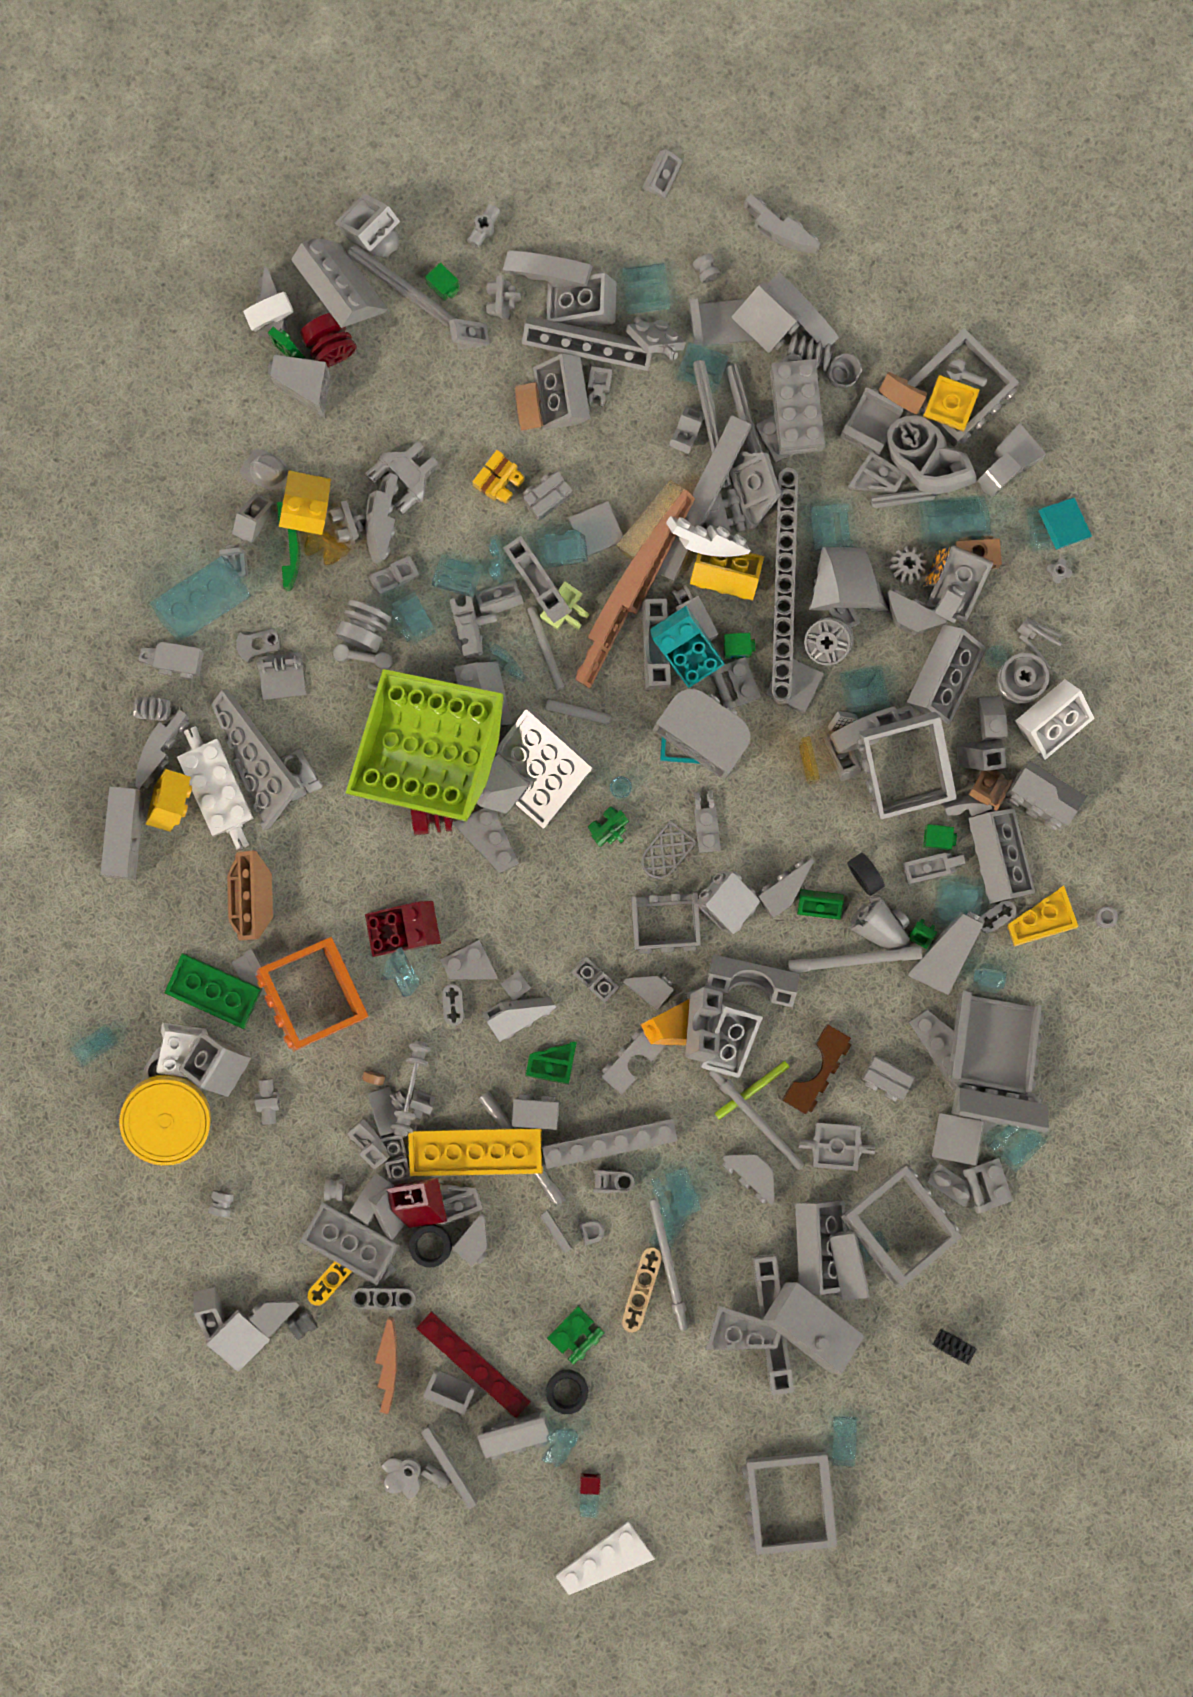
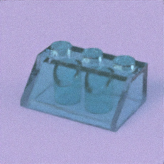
(954, 519)

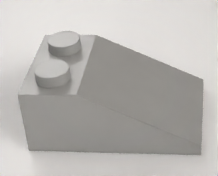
(582, 304)
(737, 1032)

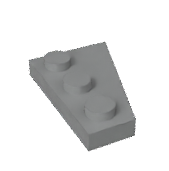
(740, 1331)

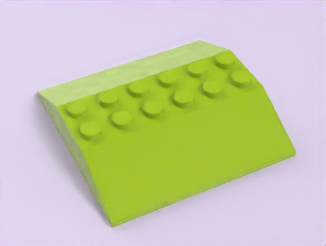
(427, 745)

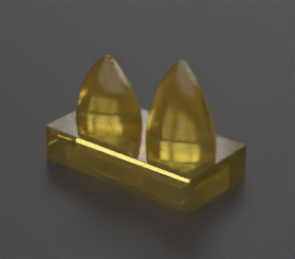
(333, 550)

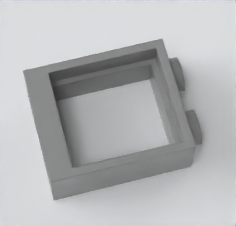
(367, 235)

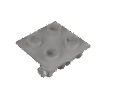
(281, 676)

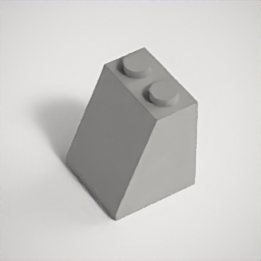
(302, 380)
(214, 1065)

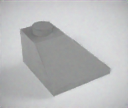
(503, 786)

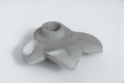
(400, 1479)

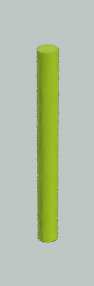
(762, 1082)

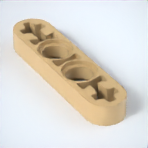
(638, 1288)

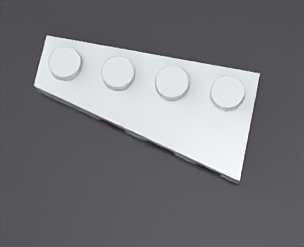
(608, 1558)

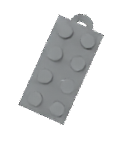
(797, 406)

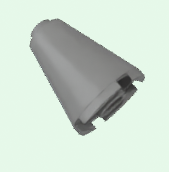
(879, 925)

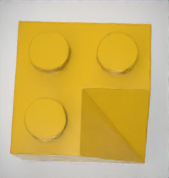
(168, 800)

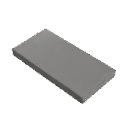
(349, 1243)

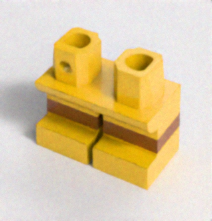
(496, 476)

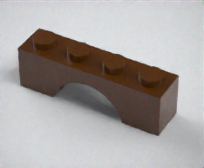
(831, 1045)

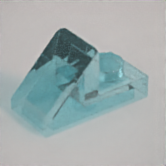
(401, 971)
(94, 1045)

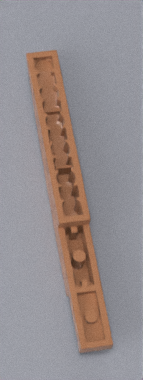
(631, 590)

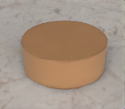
(373, 1078)

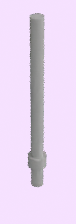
(728, 1087)
(678, 1305)

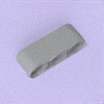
(373, 1301)

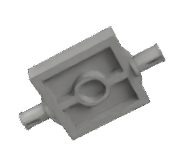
(656, 337)
(836, 1146)

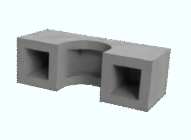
(703, 1008)
(618, 1074)

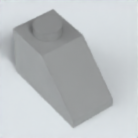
(252, 517)
(992, 718)
(651, 989)
(473, 1242)
(208, 1311)
(272, 1314)

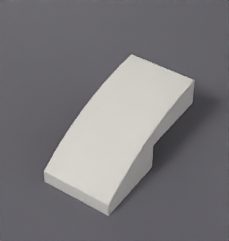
(268, 310)

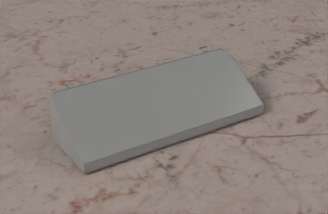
(849, 1266)

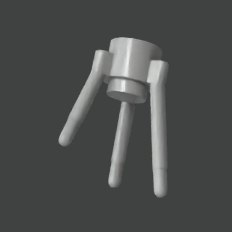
(1030, 628)

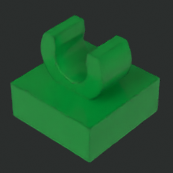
(922, 934)

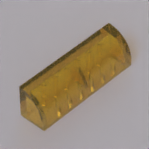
(645, 524)

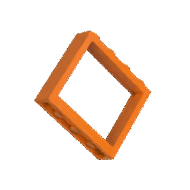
(343, 978)

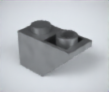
(982, 755)

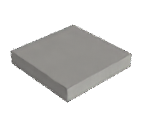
(599, 528)
(804, 684)
(958, 1139)
(237, 1341)

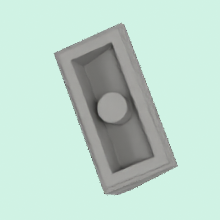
(662, 173)
(499, 598)
(383, 1110)
(388, 1220)

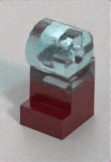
(589, 1494)

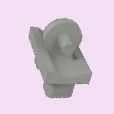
(505, 298)
(350, 522)

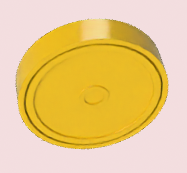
(165, 1120)

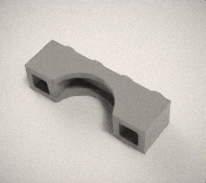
(537, 579)
(655, 663)
(778, 984)

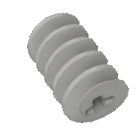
(810, 351)

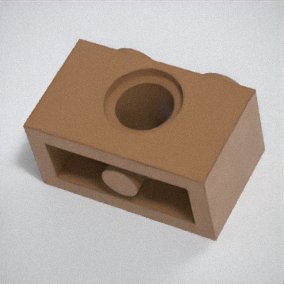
(987, 545)

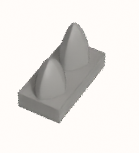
(950, 1185)

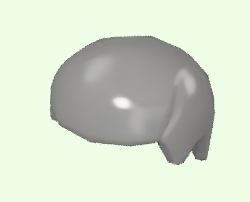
(387, 245)
(844, 363)

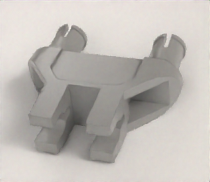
(408, 473)

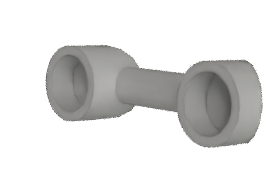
(382, 660)

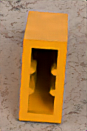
(669, 1026)

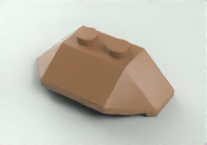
(249, 895)

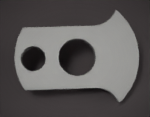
(245, 647)

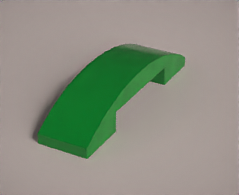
(290, 572)

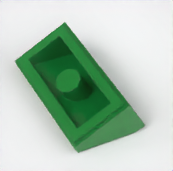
(820, 904)

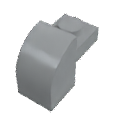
(999, 474)

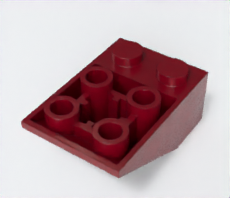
(403, 927)

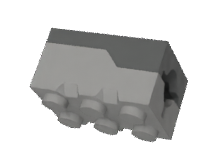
(1045, 796)

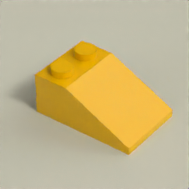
(305, 502)

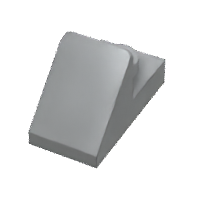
(468, 333)

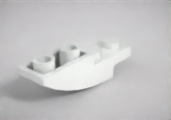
(710, 541)

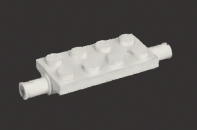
(215, 788)

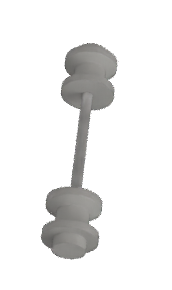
(402, 1125)

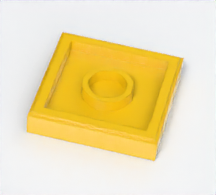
(951, 403)

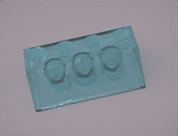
(200, 598)

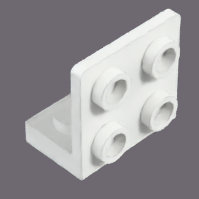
(175, 1047)

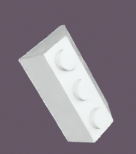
(1055, 718)

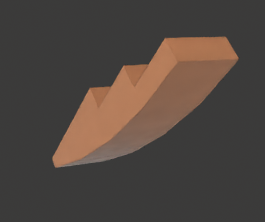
(388, 1357)

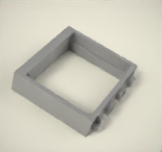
(992, 407)
(917, 802)
(874, 1248)
(826, 1494)

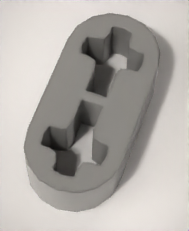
(999, 920)
(447, 1009)

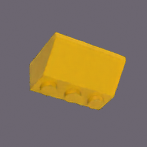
(728, 574)

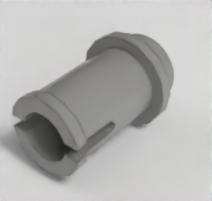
(438, 1477)

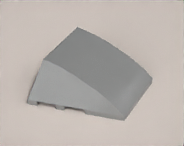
(846, 581)

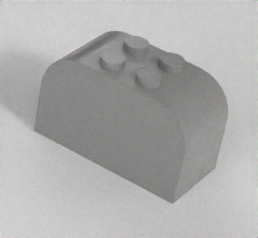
(704, 730)

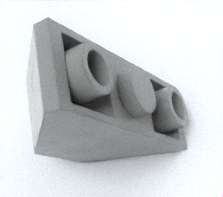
(912, 615)
(753, 1174)

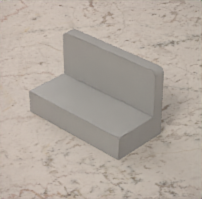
(247, 967)

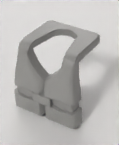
(306, 777)

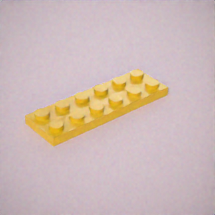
(475, 1152)

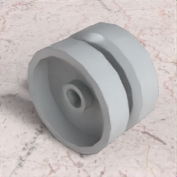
(1031, 669)

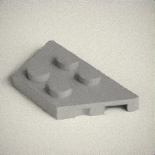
(754, 485)

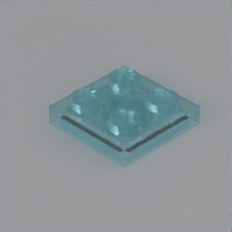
(955, 898)

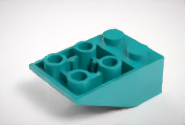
(686, 646)

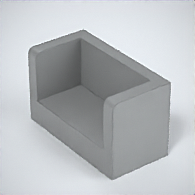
(449, 1391)

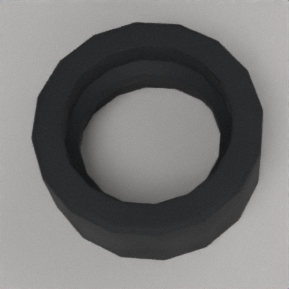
(866, 874)
(413, 1247)
(567, 1409)

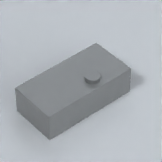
(122, 833)
(813, 1328)

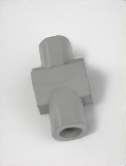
(479, 234)
(267, 1101)

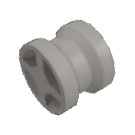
(334, 1189)

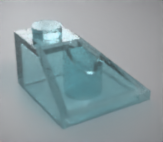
(864, 690)

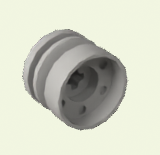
(363, 625)
(838, 632)

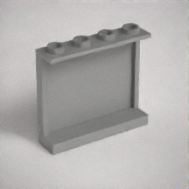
(995, 1044)

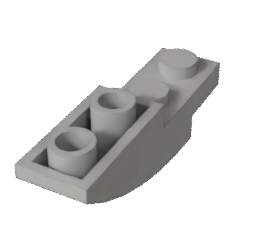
(786, 233)
(378, 525)
(846, 737)
(153, 756)

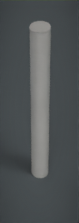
(545, 648)

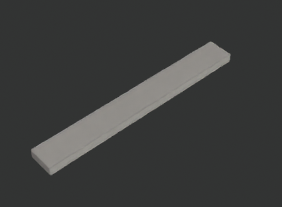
(707, 490)

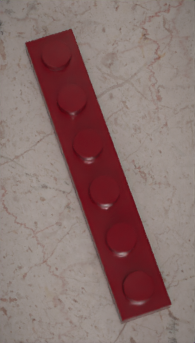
(473, 1364)

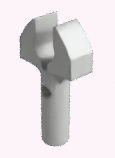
(964, 374)

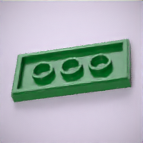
(213, 991)

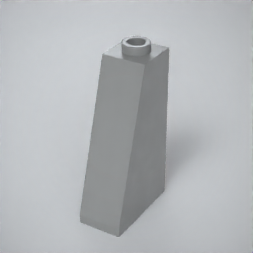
(947, 953)

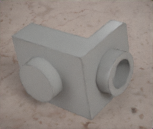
(237, 557)

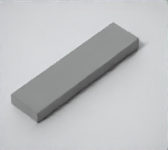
(449, 1466)

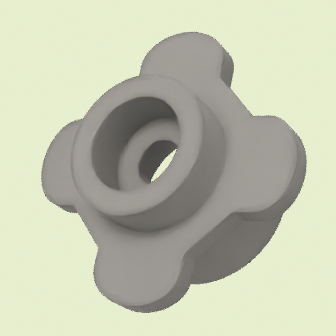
(1065, 572)
(399, 1100)

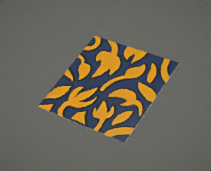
(937, 566)

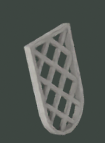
(674, 866)

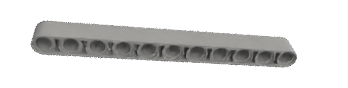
(785, 575)

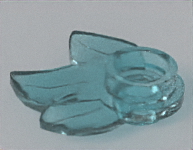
(561, 1445)

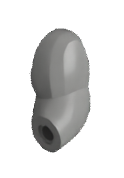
(924, 457)

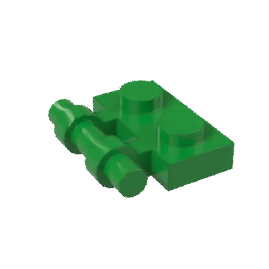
(570, 1330)

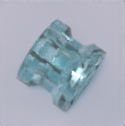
(622, 791)

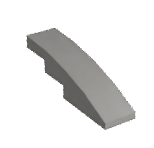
(547, 267)
(811, 321)

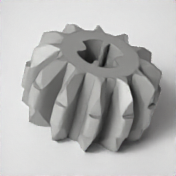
(912, 558)
(151, 708)

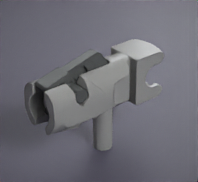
(467, 627)

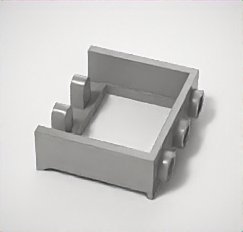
(668, 945)

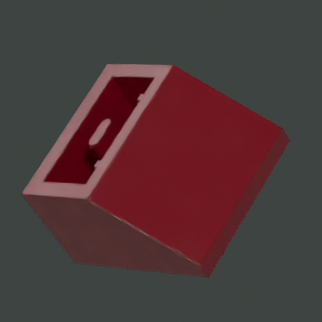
(418, 1202)

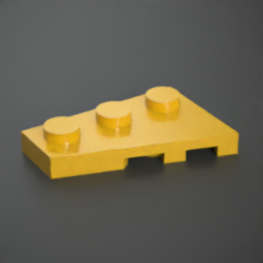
(1045, 919)

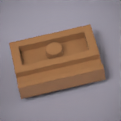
(990, 788)

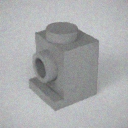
(950, 603)

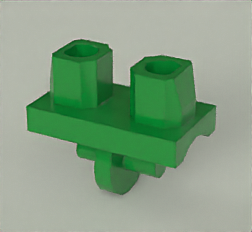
(611, 829)

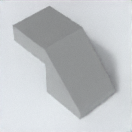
(687, 429)

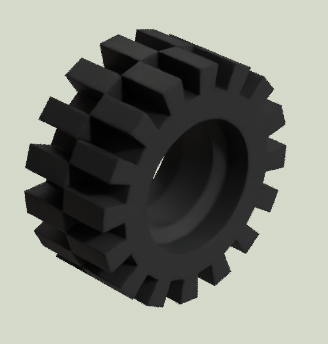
(954, 1346)

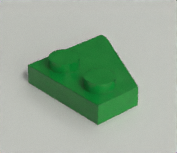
(282, 342)
(552, 1064)

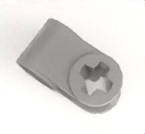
(611, 1181)

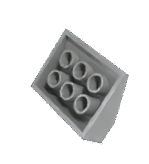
(337, 281)

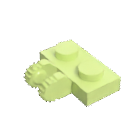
(571, 596)

